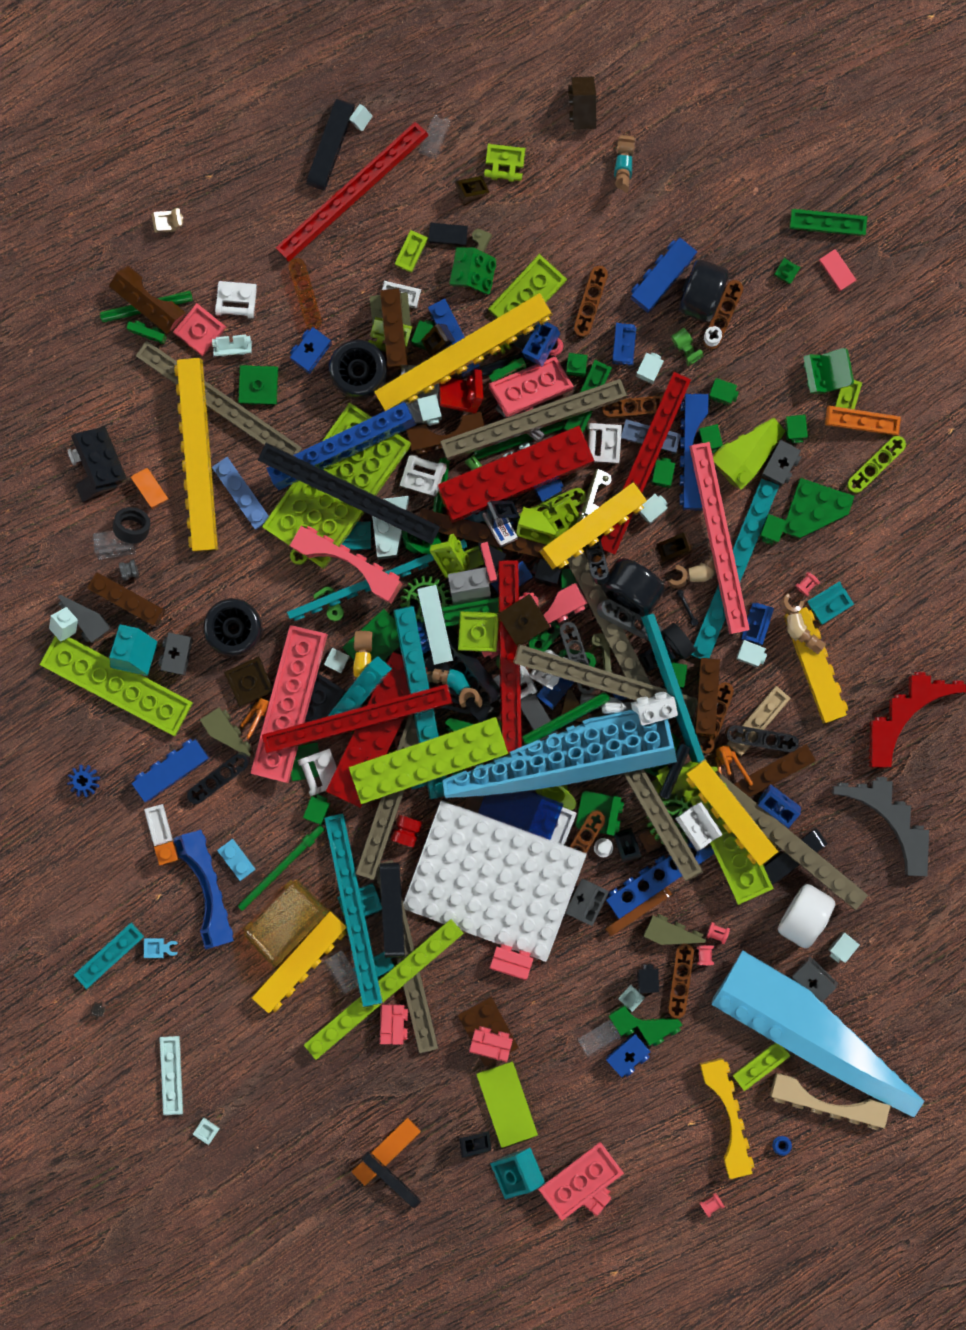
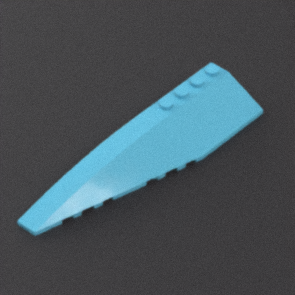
(581, 753)
(807, 1028)

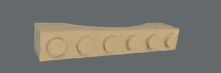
(868, 1111)

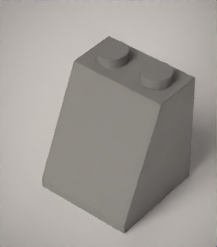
(469, 586)

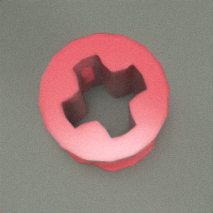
(807, 584)
(717, 933)
(705, 954)
(712, 1204)

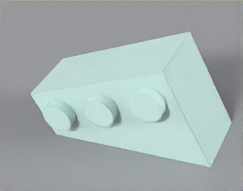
(386, 535)

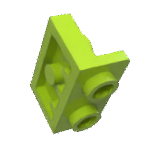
(450, 556)

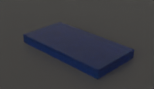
(523, 811)

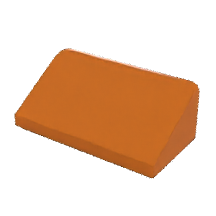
(149, 488)

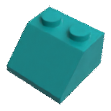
(132, 650)
(517, 1173)

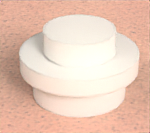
(603, 847)

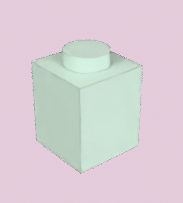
(650, 367)
(430, 410)
(653, 508)
(63, 624)
(751, 654)
(843, 948)

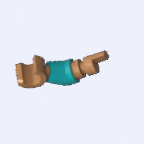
(623, 164)
(457, 682)

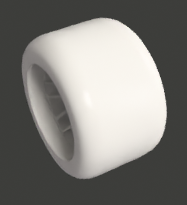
(806, 916)

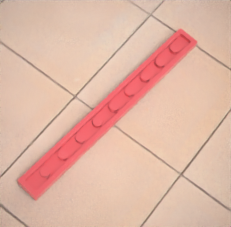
(719, 537)

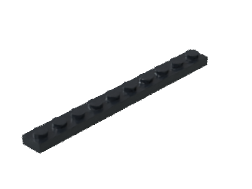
(348, 493)

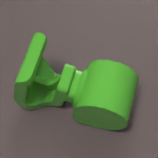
(683, 342)
(335, 612)

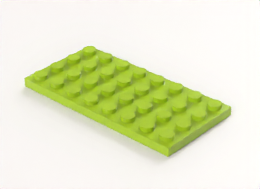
(328, 515)

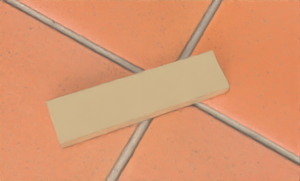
(761, 717)

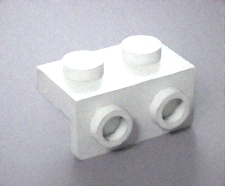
(655, 708)
(699, 826)

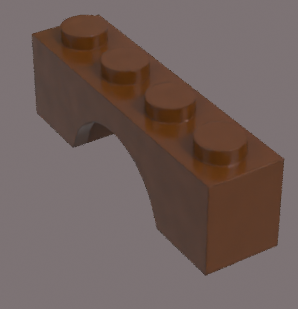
(162, 313)
(393, 328)
(423, 439)
(126, 599)
(707, 698)

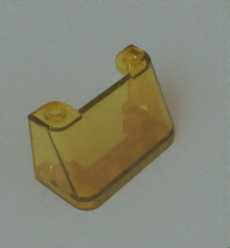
(285, 922)

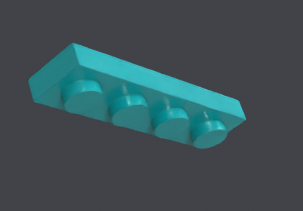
(109, 955)

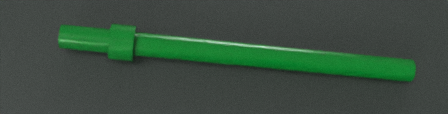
(307, 841)

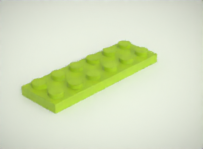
(742, 876)

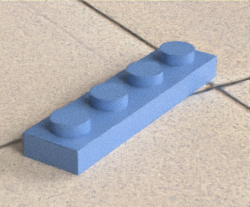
(241, 492)

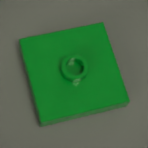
(258, 385)

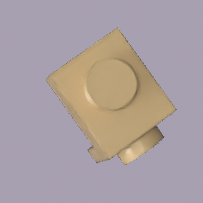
(167, 221)

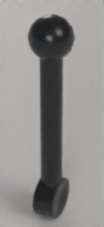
(694, 622)

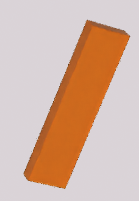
(862, 420)
(388, 1149)

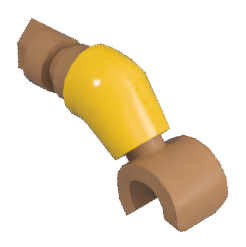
(363, 645)

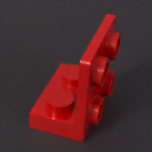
(462, 394)

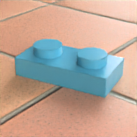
(236, 859)

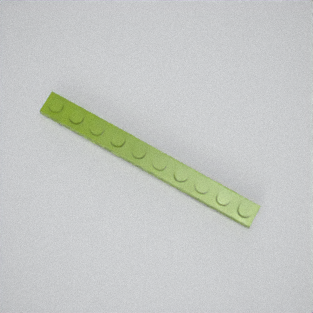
(388, 986)

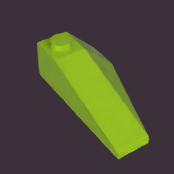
(746, 455)

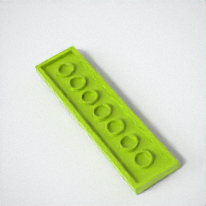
(122, 688)
(428, 760)

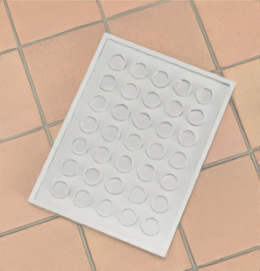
(494, 880)

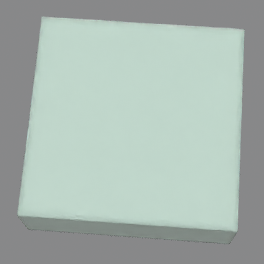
(360, 117)
(336, 660)
(631, 998)
(206, 1131)

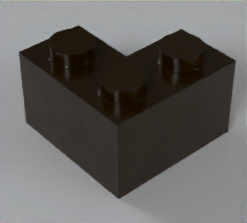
(583, 99)

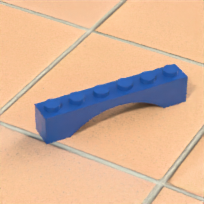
(695, 411)
(215, 926)

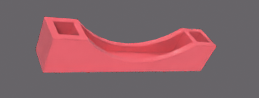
(312, 545)
(567, 601)

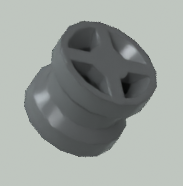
(129, 570)

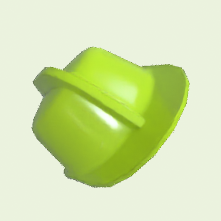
(559, 794)

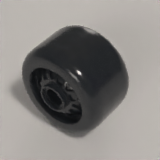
(703, 290)
(355, 355)
(633, 586)
(222, 616)

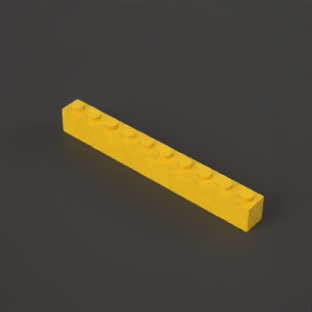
(465, 352)
(197, 454)

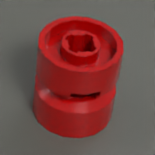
(406, 831)

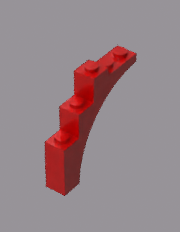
(885, 733)

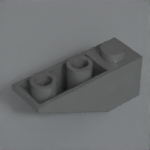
(91, 622)

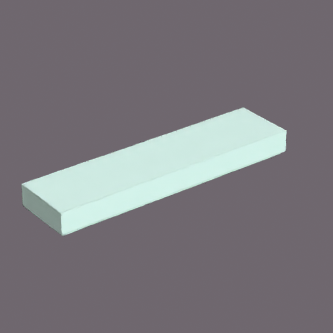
(435, 624)
(171, 1075)

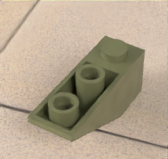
(220, 728)
(666, 933)

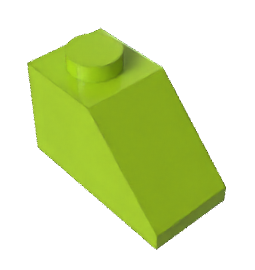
(535, 526)

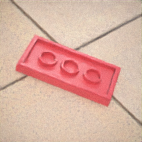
(530, 387)
(581, 1181)

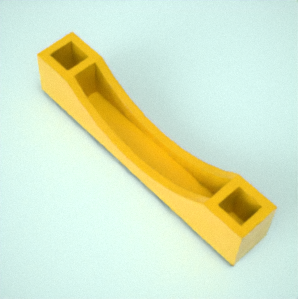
(736, 1156)

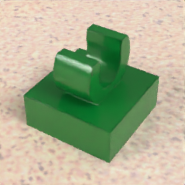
(787, 271)

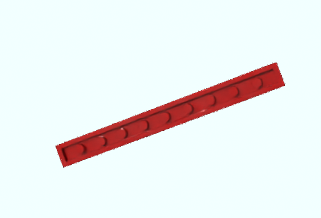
(352, 191)
(650, 450)
(509, 672)
(357, 719)

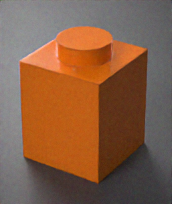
(166, 853)

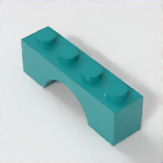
(363, 686)

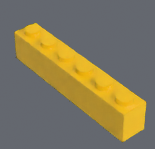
(592, 526)
(819, 674)
(731, 812)
(299, 962)

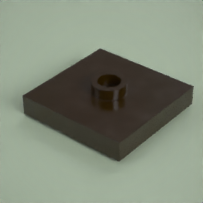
(523, 620)
(249, 681)

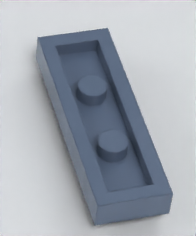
(636, 433)

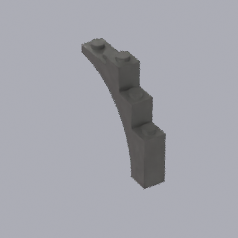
(913, 841)

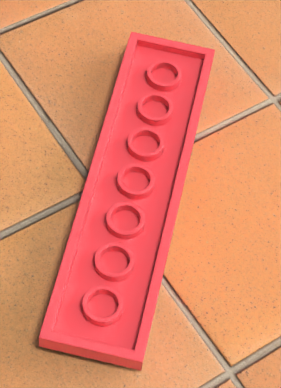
(290, 698)

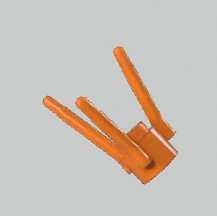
(261, 710)
(725, 757)

